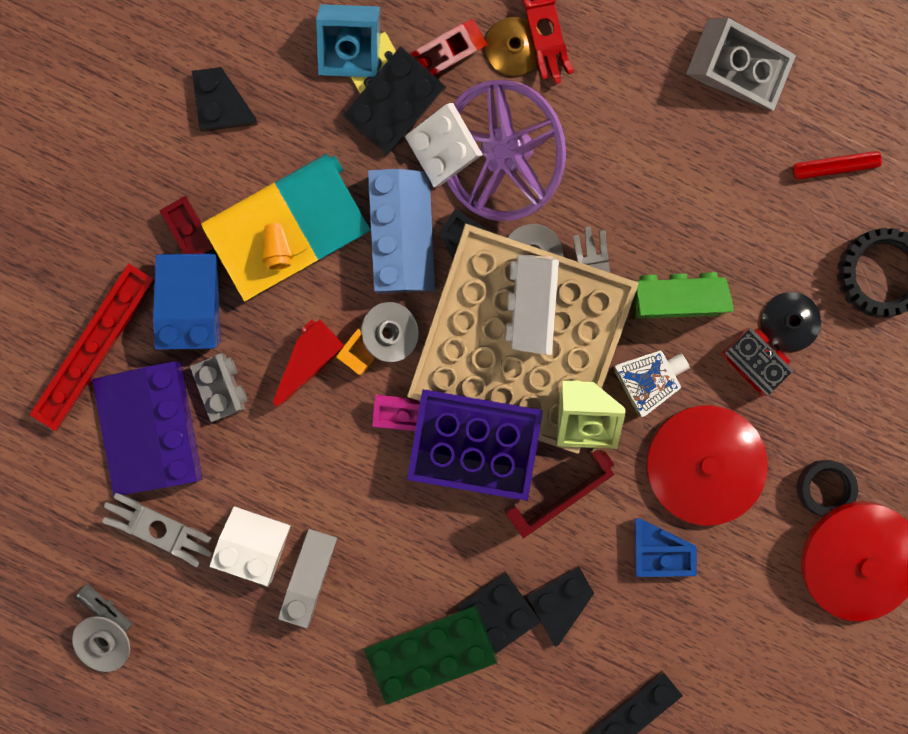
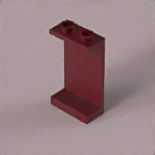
(525, 528)

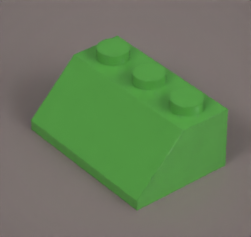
(682, 296)

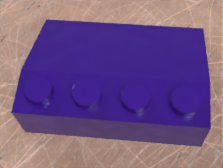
(147, 428)
(475, 445)

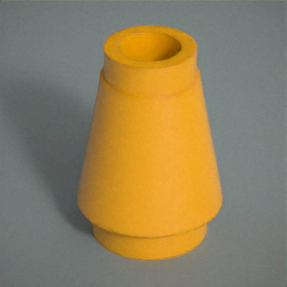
(276, 248)

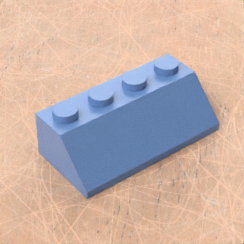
(401, 231)

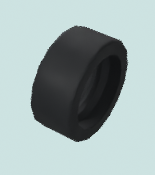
(805, 478)

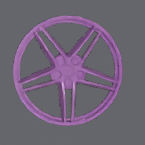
(509, 151)

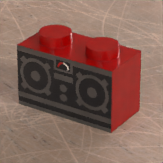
(757, 361)

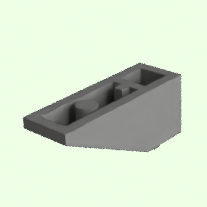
(307, 578)

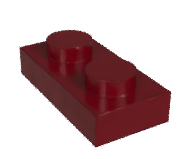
(186, 227)

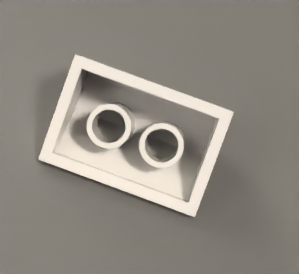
(532, 303)

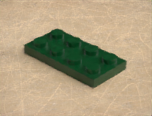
(431, 654)

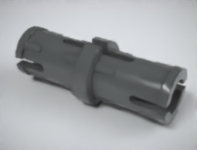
(101, 607)

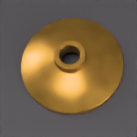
(501, 55)

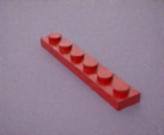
(92, 347)

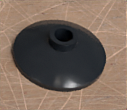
(776, 321)

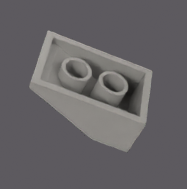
(740, 63)

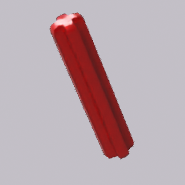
(837, 165)

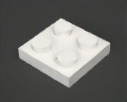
(443, 145)

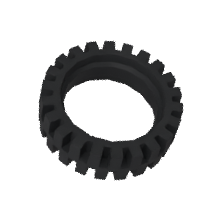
(847, 272)

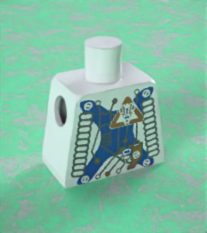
(650, 379)

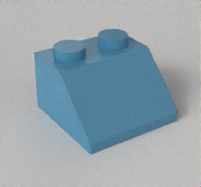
(348, 40)

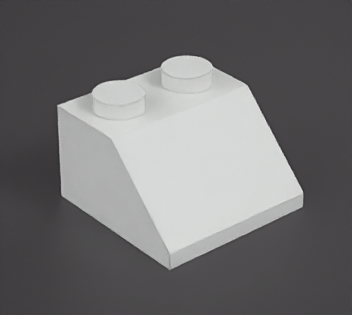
(250, 546)

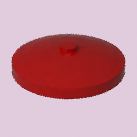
(707, 465)
(857, 561)

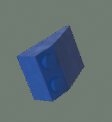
(186, 301)

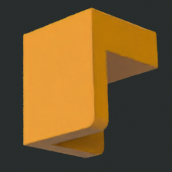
(355, 354)

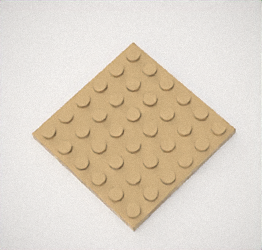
(467, 336)

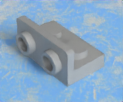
(218, 387)

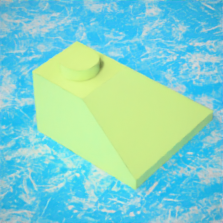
(588, 416)

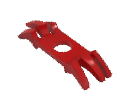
(547, 45)

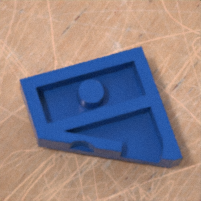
(662, 553)

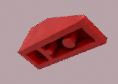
(451, 47)
(310, 355)

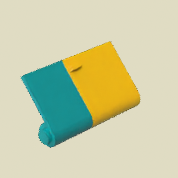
(314, 215)

